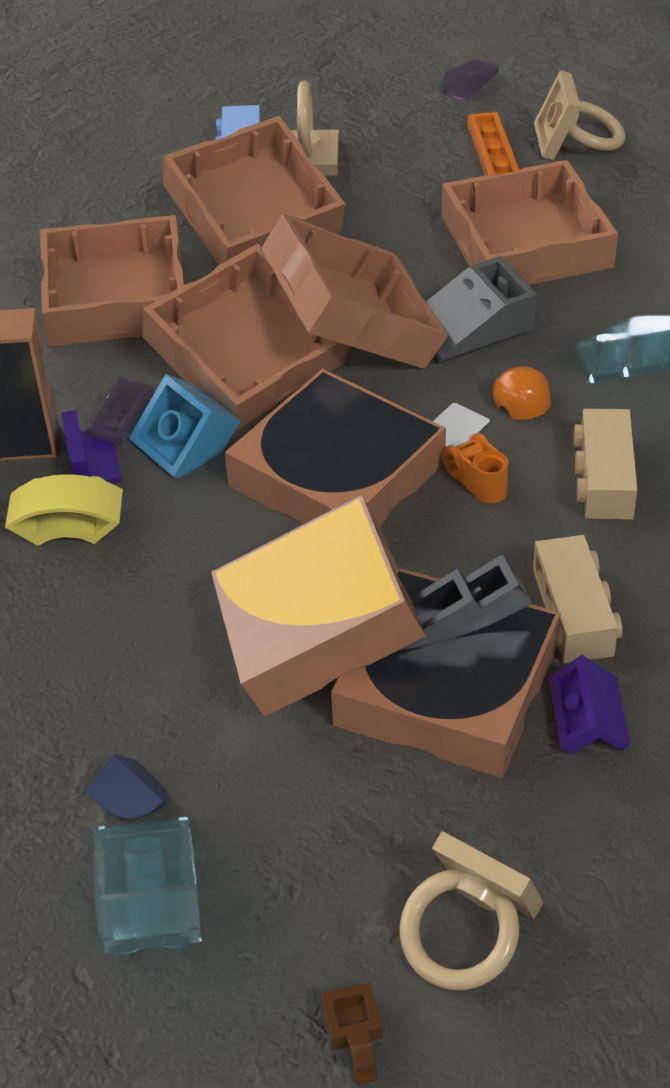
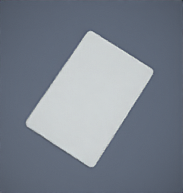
(460, 423)

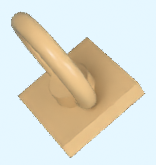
(560, 115)
(319, 145)
(482, 882)

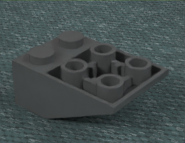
(483, 307)

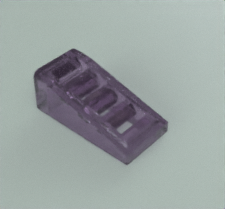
(468, 78)
(123, 392)

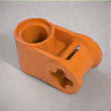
(478, 468)

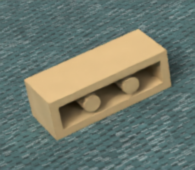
(606, 464)
(572, 585)

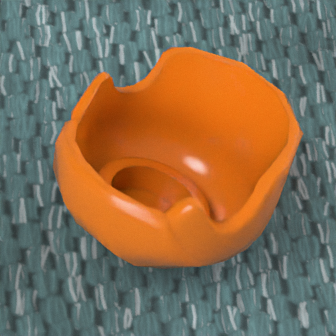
(522, 392)

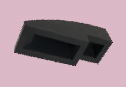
(468, 603)

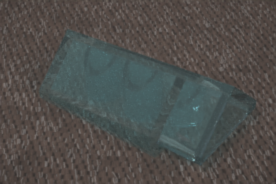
(629, 349)

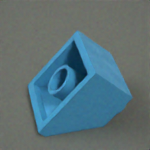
(183, 427)

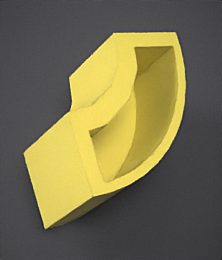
(64, 508)

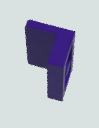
(88, 454)
(587, 706)

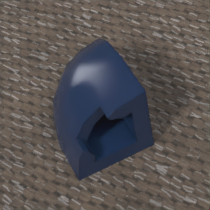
(127, 789)

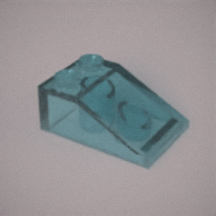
(145, 886)

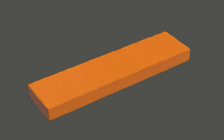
(491, 143)

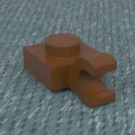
(353, 1023)

